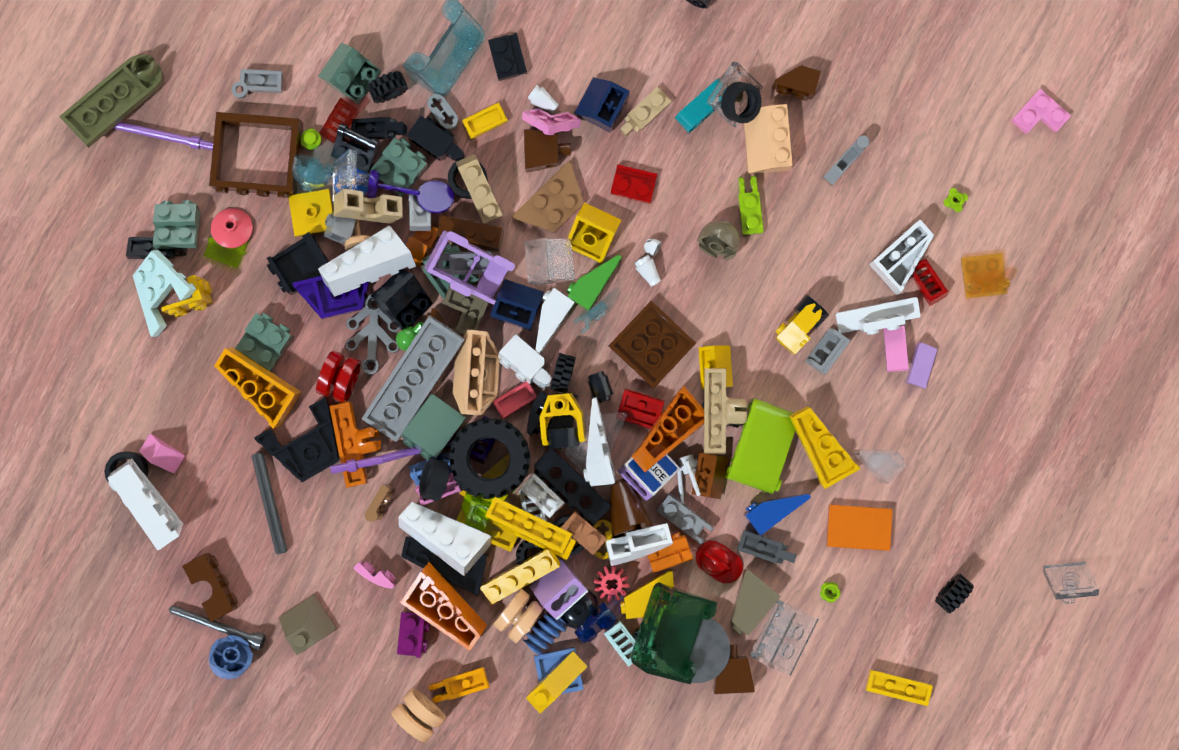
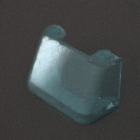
(451, 54)

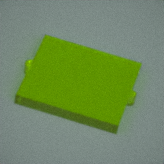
(228, 256)

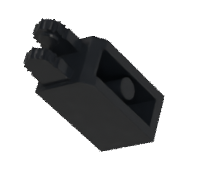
(434, 140)

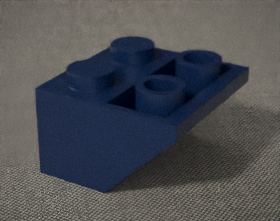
(602, 103)
(517, 305)

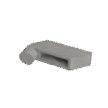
(846, 159)

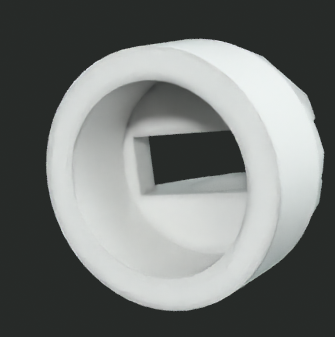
(652, 246)

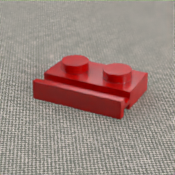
(633, 184)
(640, 408)

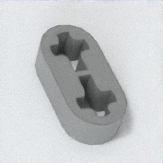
(446, 110)

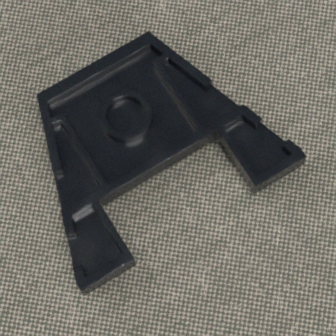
(310, 452)

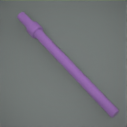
(194, 141)

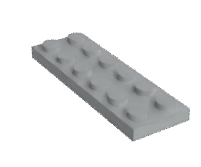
(413, 378)

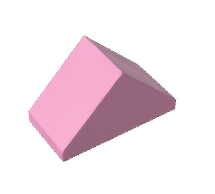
(161, 454)

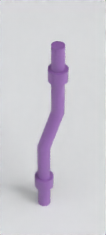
(353, 465)

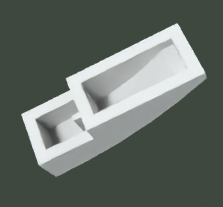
(638, 544)

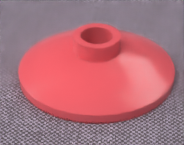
(235, 236)

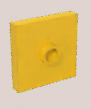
(310, 211)

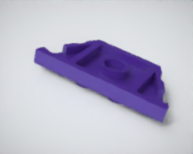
(325, 303)

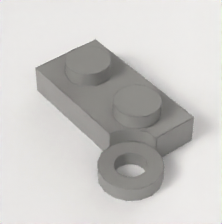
(258, 81)

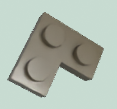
(471, 309)

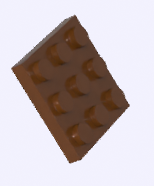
(652, 344)

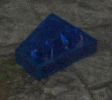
(593, 625)

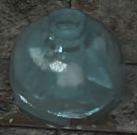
(310, 172)

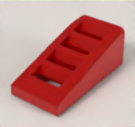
(943, 292)

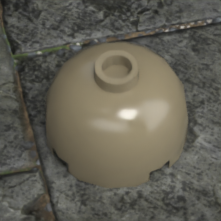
(719, 239)

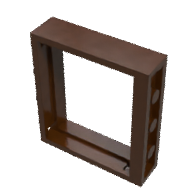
(258, 121)

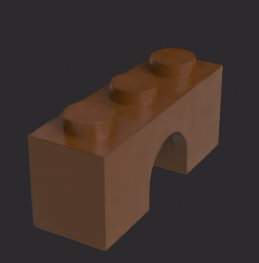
(476, 233)
(221, 600)

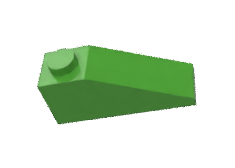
(590, 286)

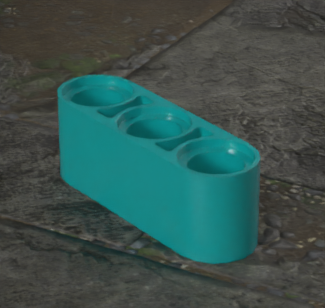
(697, 109)

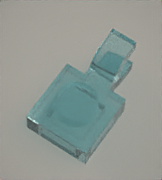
(596, 313)

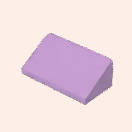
(921, 365)

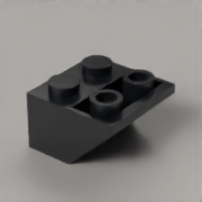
(402, 299)

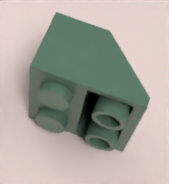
(349, 73)

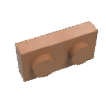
(584, 533)

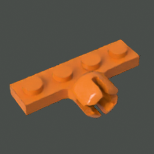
(352, 442)

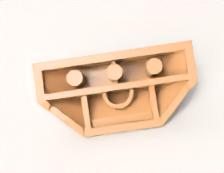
(476, 373)

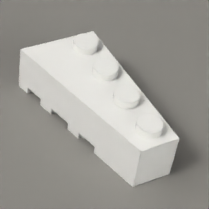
(146, 504)
(448, 539)

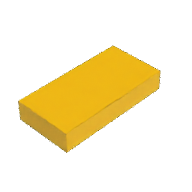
(485, 121)

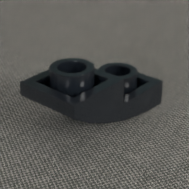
(533, 424)

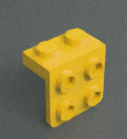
(199, 300)

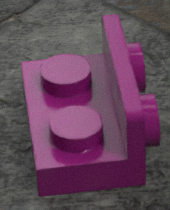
(412, 635)

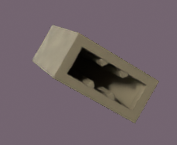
(751, 603)

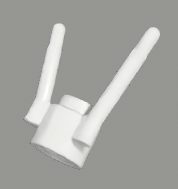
(688, 466)

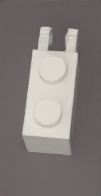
(525, 362)

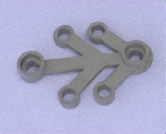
(373, 329)

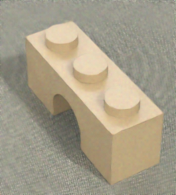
(479, 188)
(355, 206)

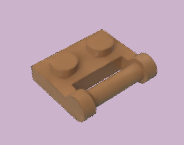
(383, 497)

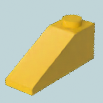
(556, 682)

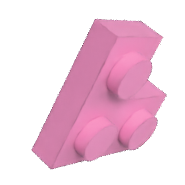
(1040, 108)
(551, 123)

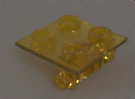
(984, 275)

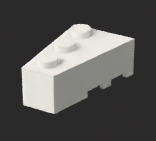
(901, 257)

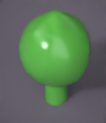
(407, 335)

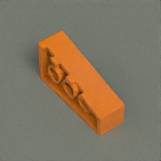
(444, 608)

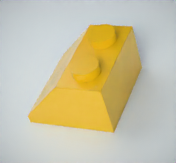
(593, 232)

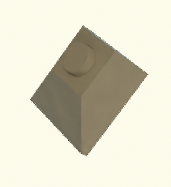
(306, 624)

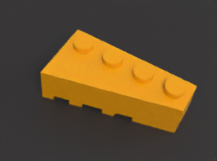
(259, 386)

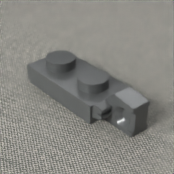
(764, 548)

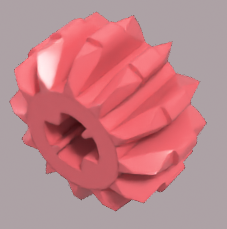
(612, 590)

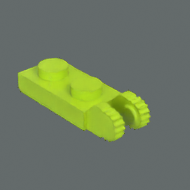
(750, 208)

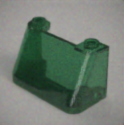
(670, 632)

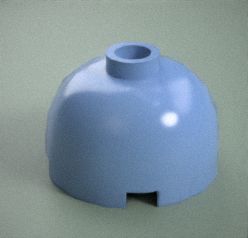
(230, 657)

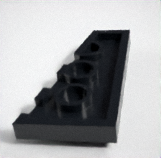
(420, 555)

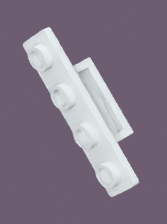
(878, 316)

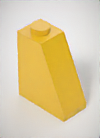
(637, 600)

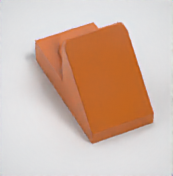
(421, 244)

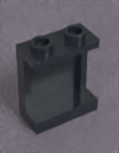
(297, 263)

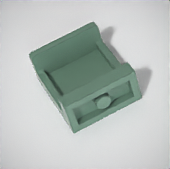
(432, 427)

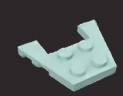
(153, 283)

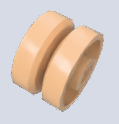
(519, 616)
(418, 715)

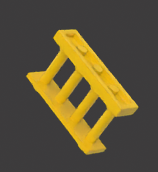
(530, 528)

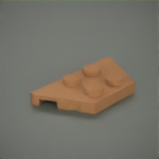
(553, 202)

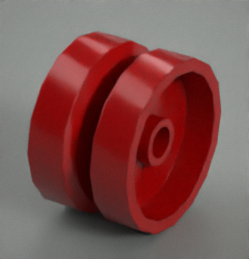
(338, 376)

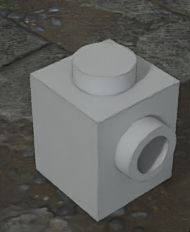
(338, 228)

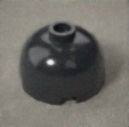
(581, 610)

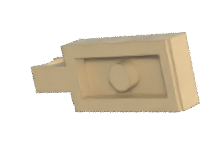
(645, 112)

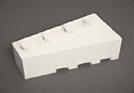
(366, 262)

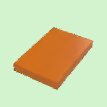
(859, 527)

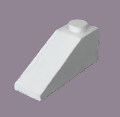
(553, 312)

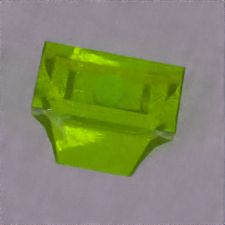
(475, 512)

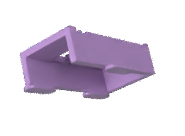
(490, 278)

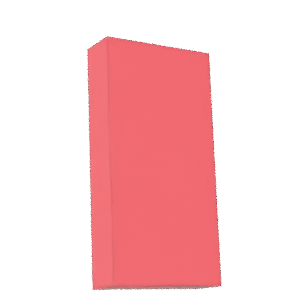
(515, 399)

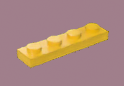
(520, 575)

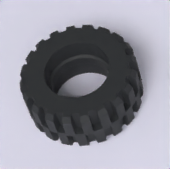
(460, 458)

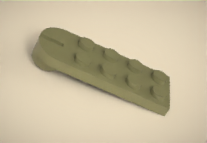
(113, 98)

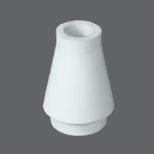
(542, 99)
(648, 270)

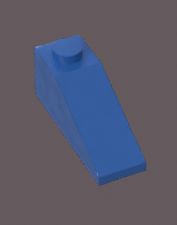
(770, 512)

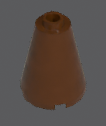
(626, 510)

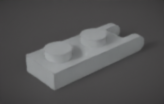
(683, 517)

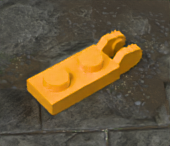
(461, 684)

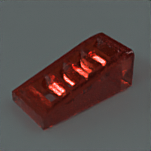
(332, 118)

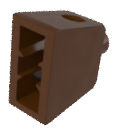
(543, 150)
(735, 676)

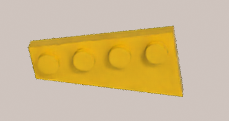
(823, 450)

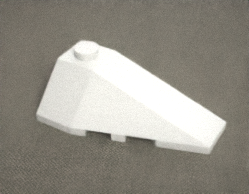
(598, 462)

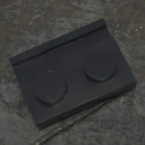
(507, 56)

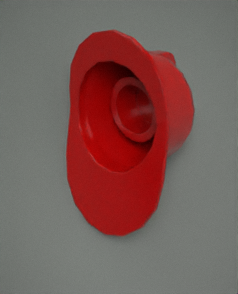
(719, 562)

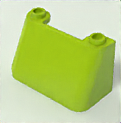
(762, 447)

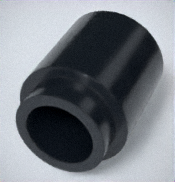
(600, 386)

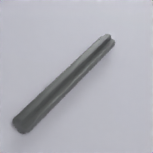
(269, 503)

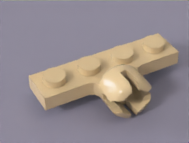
(719, 411)

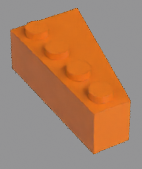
(674, 425)

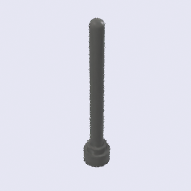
(256, 640)

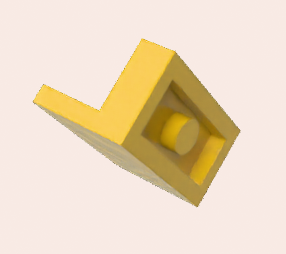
(716, 358)

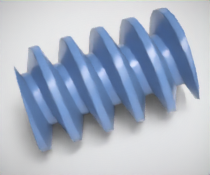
(544, 633)

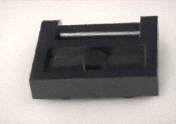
(365, 156)

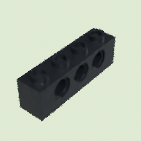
(552, 459)

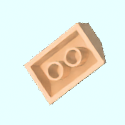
(768, 141)

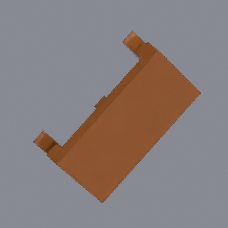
(710, 475)

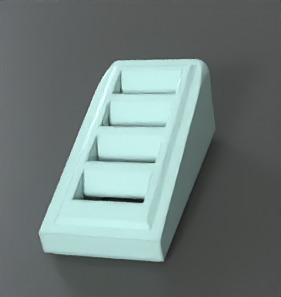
(612, 630)

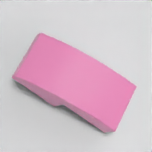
(896, 349)
(382, 578)

